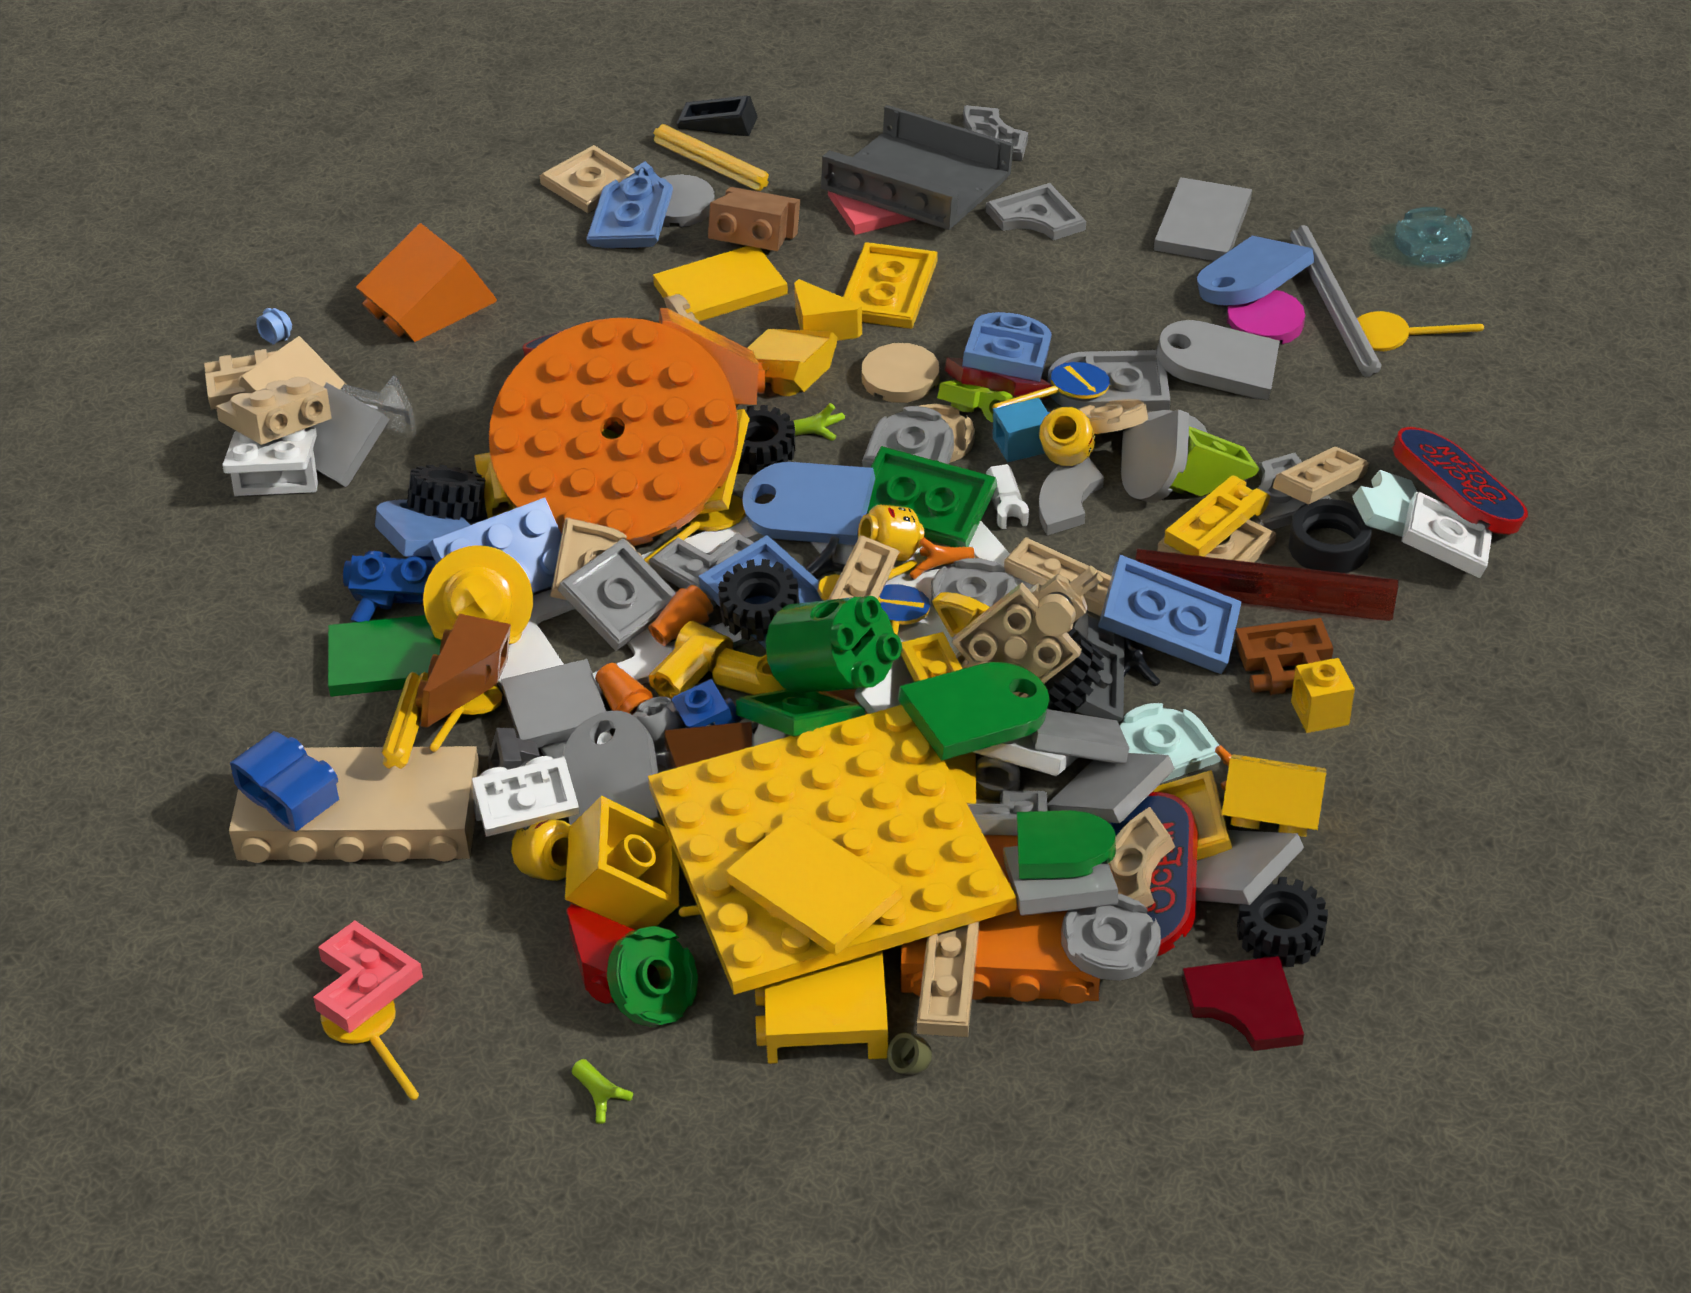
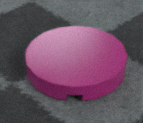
(1273, 316)

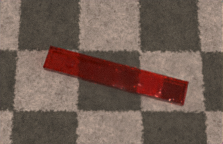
(1282, 585)

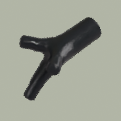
(824, 562)
(1134, 659)

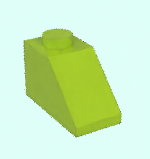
(1211, 463)

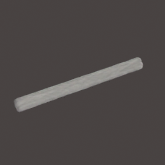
(1338, 305)

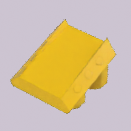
(794, 357)

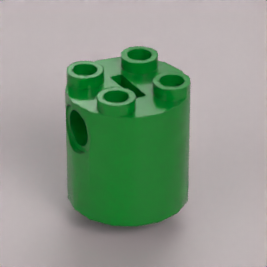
(831, 645)

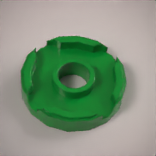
(629, 979)

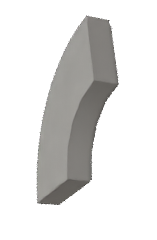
(987, 122)
(1064, 493)

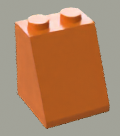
(423, 286)
(736, 361)

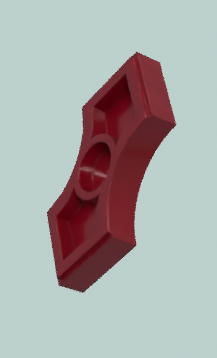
(994, 381)

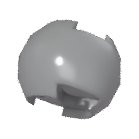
(656, 716)

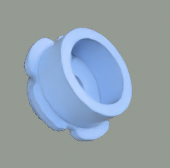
(274, 325)

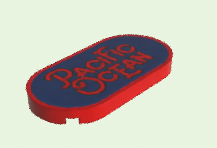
(1459, 480)
(1176, 873)

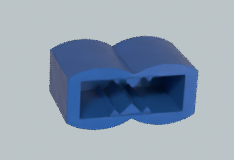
(285, 780)

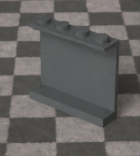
(921, 169)

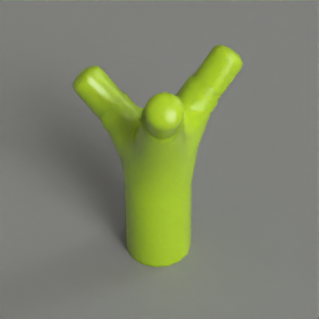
(817, 423)
(599, 1088)

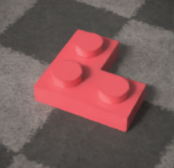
(370, 978)

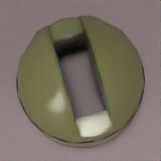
(909, 1046)

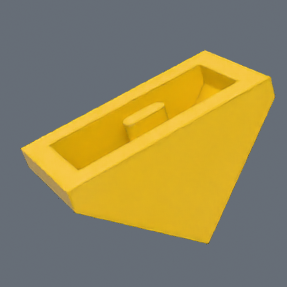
(826, 311)

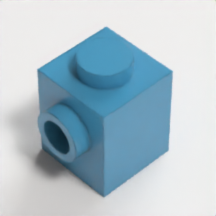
(1018, 428)

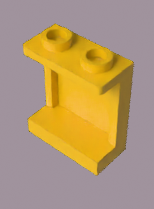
(826, 1008)

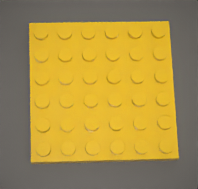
(865, 787)

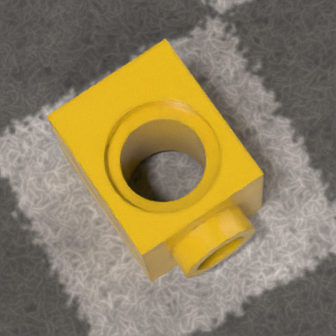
(1322, 695)

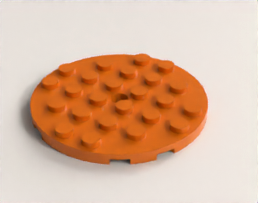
(625, 371)

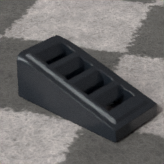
(720, 115)

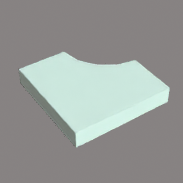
(1386, 503)

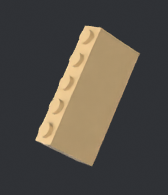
(379, 811)

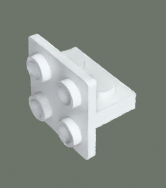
(274, 467)

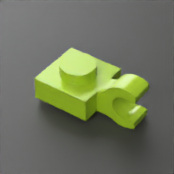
(969, 397)

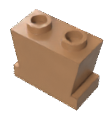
(753, 218)

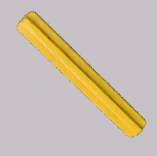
(711, 157)
(404, 724)

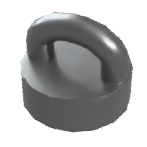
(995, 777)

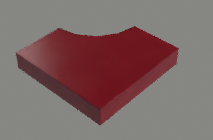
(1249, 997)

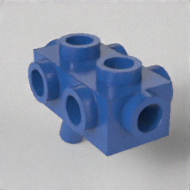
(384, 580)

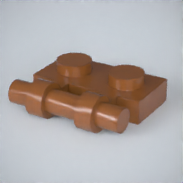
(1280, 646)

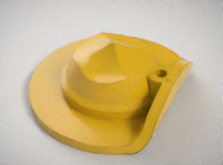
(478, 584)

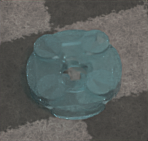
(1416, 238)

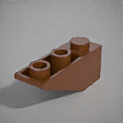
(467, 666)

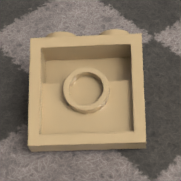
(277, 409)

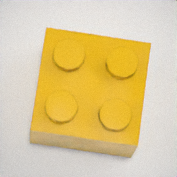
(1273, 794)
(621, 866)

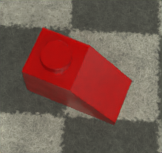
(593, 942)

